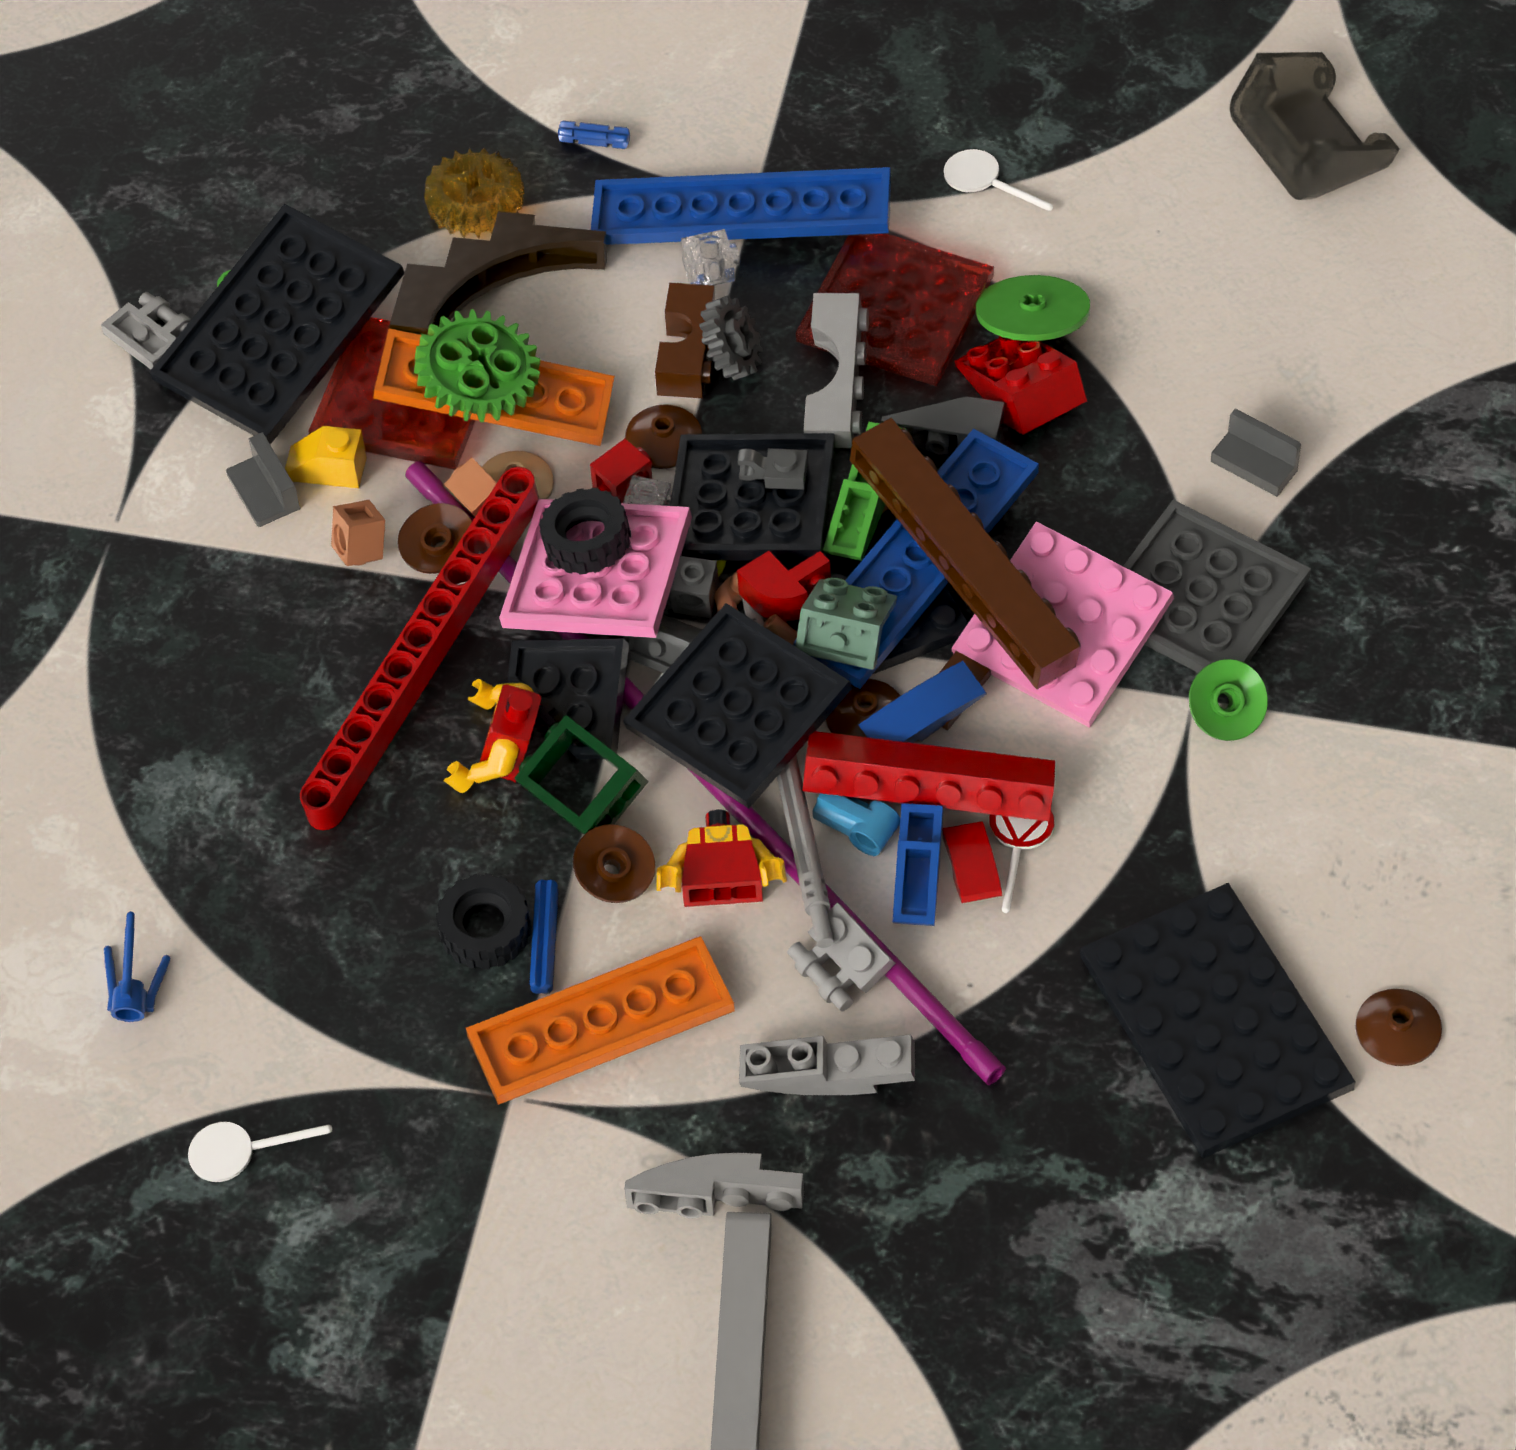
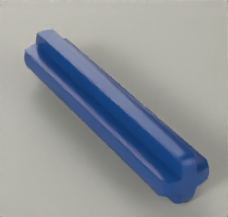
(544, 936)

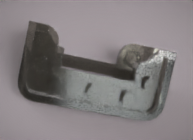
(1297, 129)

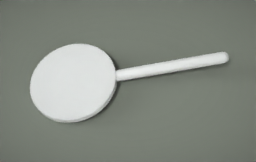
(977, 170)
(226, 1149)

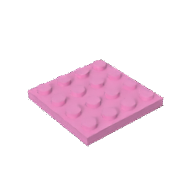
(1094, 597)
(614, 601)

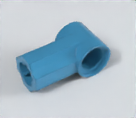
(865, 824)

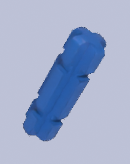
(594, 134)

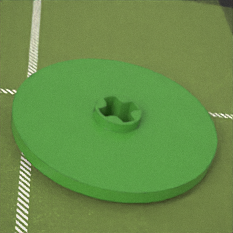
(1033, 308)

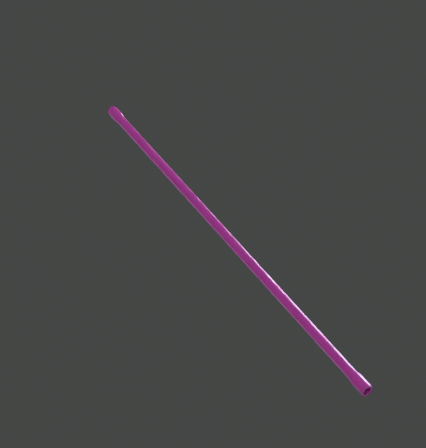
(972, 1051)

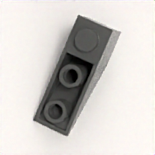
(945, 425)

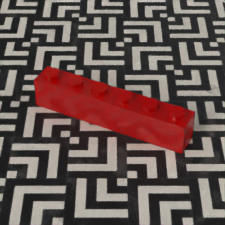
(929, 775)

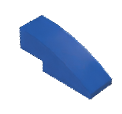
(926, 706)
(918, 864)

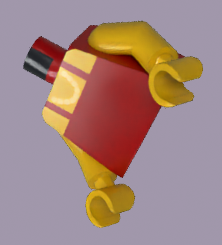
(506, 736)
(720, 865)

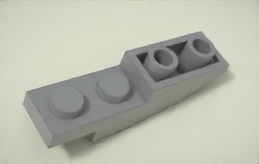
(821, 1068)
(697, 1182)

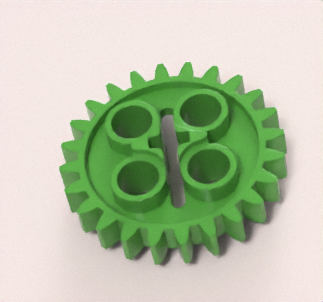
(477, 365)

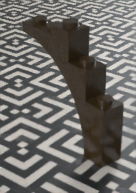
(477, 266)

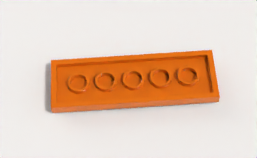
(564, 405)
(599, 1020)

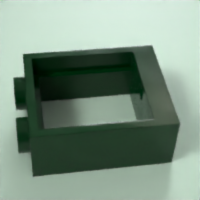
(609, 802)

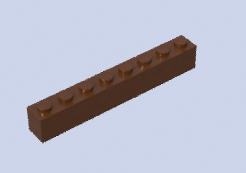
(965, 553)

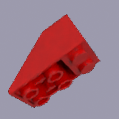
(1027, 377)

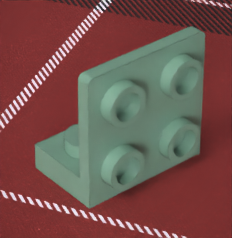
(844, 622)

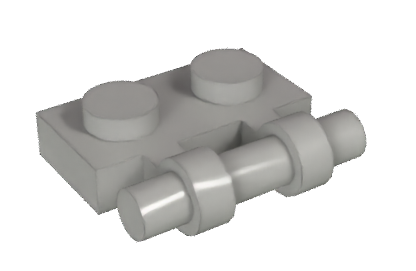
(140, 334)
(852, 950)

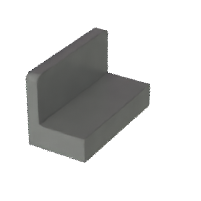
(1257, 453)
(264, 483)
(663, 650)

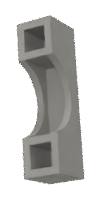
(838, 328)

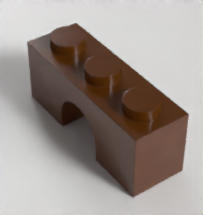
(684, 365)

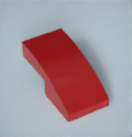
(972, 862)

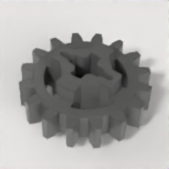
(731, 337)

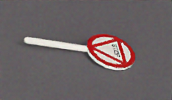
(1018, 834)

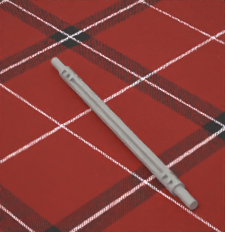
(802, 839)

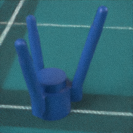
(129, 998)

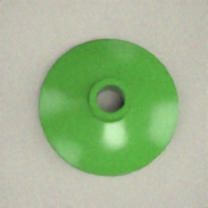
(1245, 695)

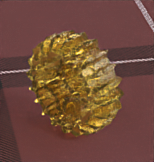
(471, 190)

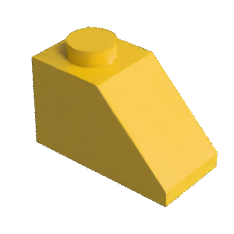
(328, 458)

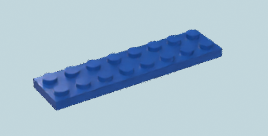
(743, 205)
(988, 483)

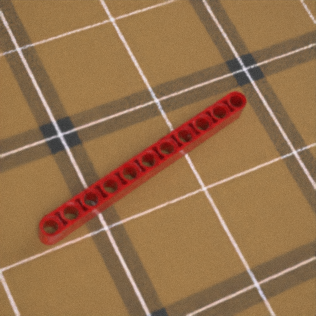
(419, 662)

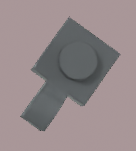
(779, 469)

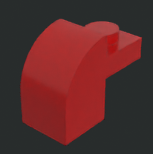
(775, 590)

